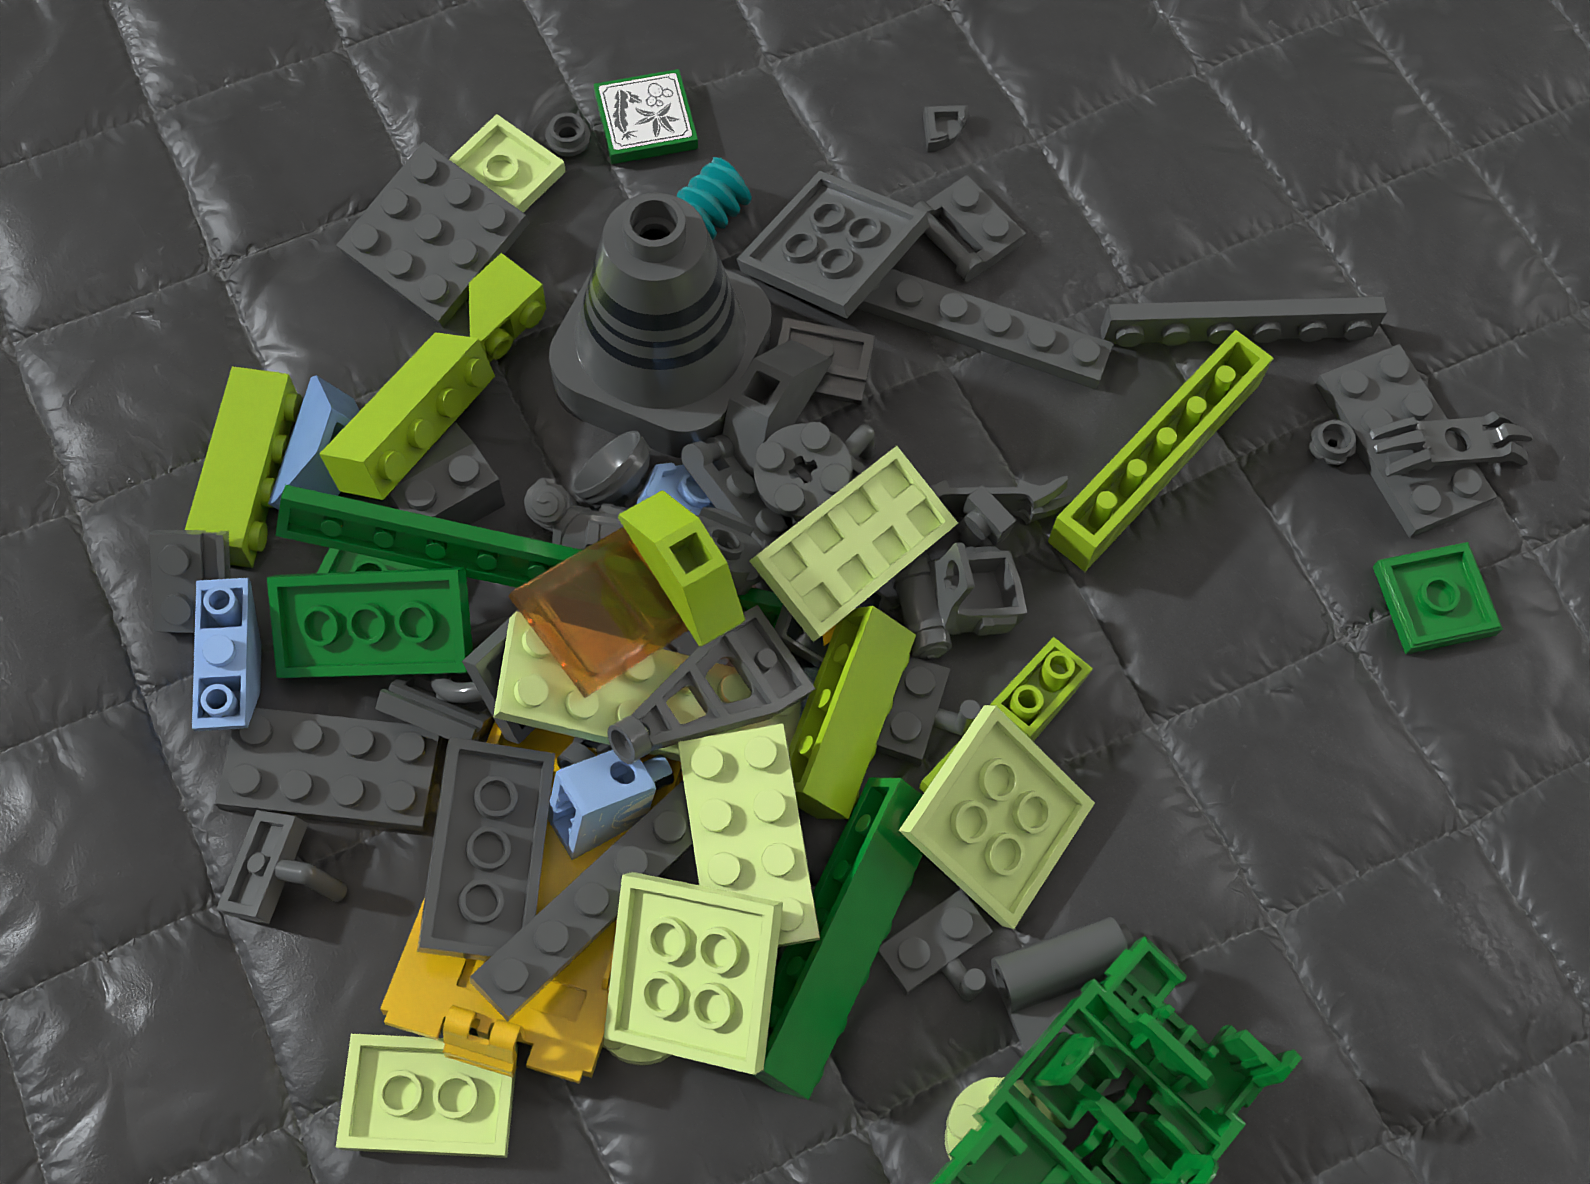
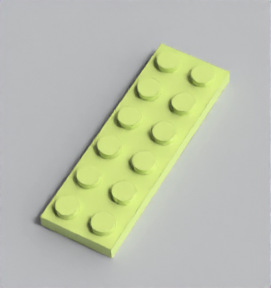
(541, 695)

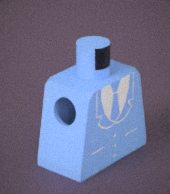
(603, 798)

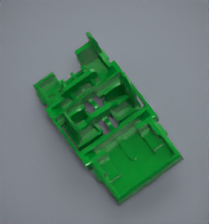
(1064, 1074)

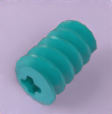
(716, 194)

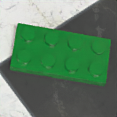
(370, 622)

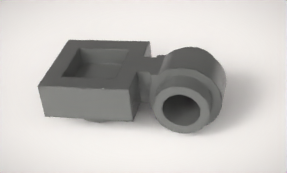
(985, 520)

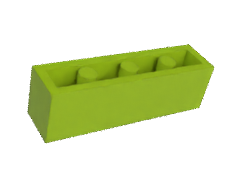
(407, 415)
(245, 460)
(847, 711)

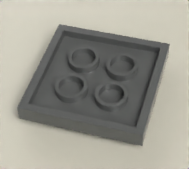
(432, 233)
(833, 243)

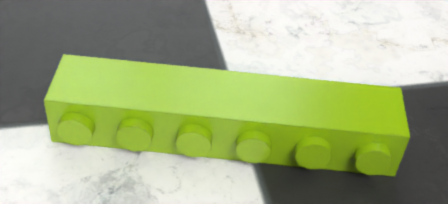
(1159, 450)

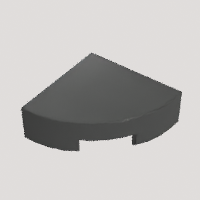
(943, 125)

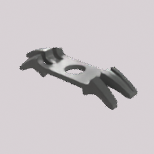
(1433, 449)
(1024, 501)

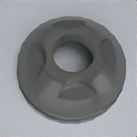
(614, 471)

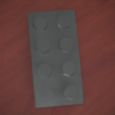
(1389, 390)
(331, 769)
(485, 848)

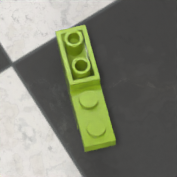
(1036, 693)

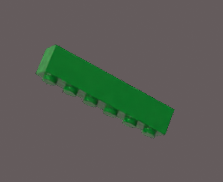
(854, 915)

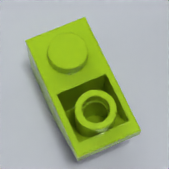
(503, 305)

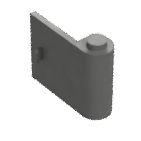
(1049, 974)

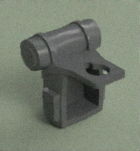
(571, 524)
(959, 594)

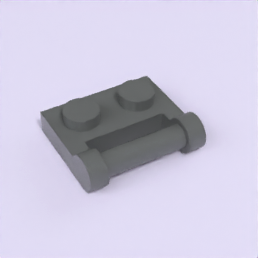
(976, 221)

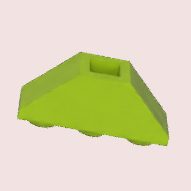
(685, 565)

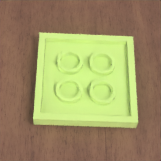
(997, 816)
(693, 971)

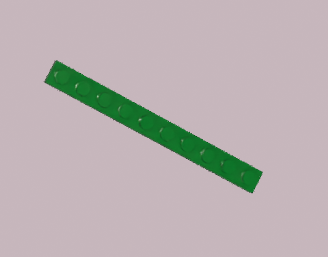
(435, 542)

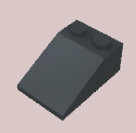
(450, 482)

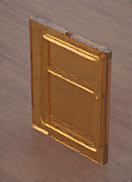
(600, 612)

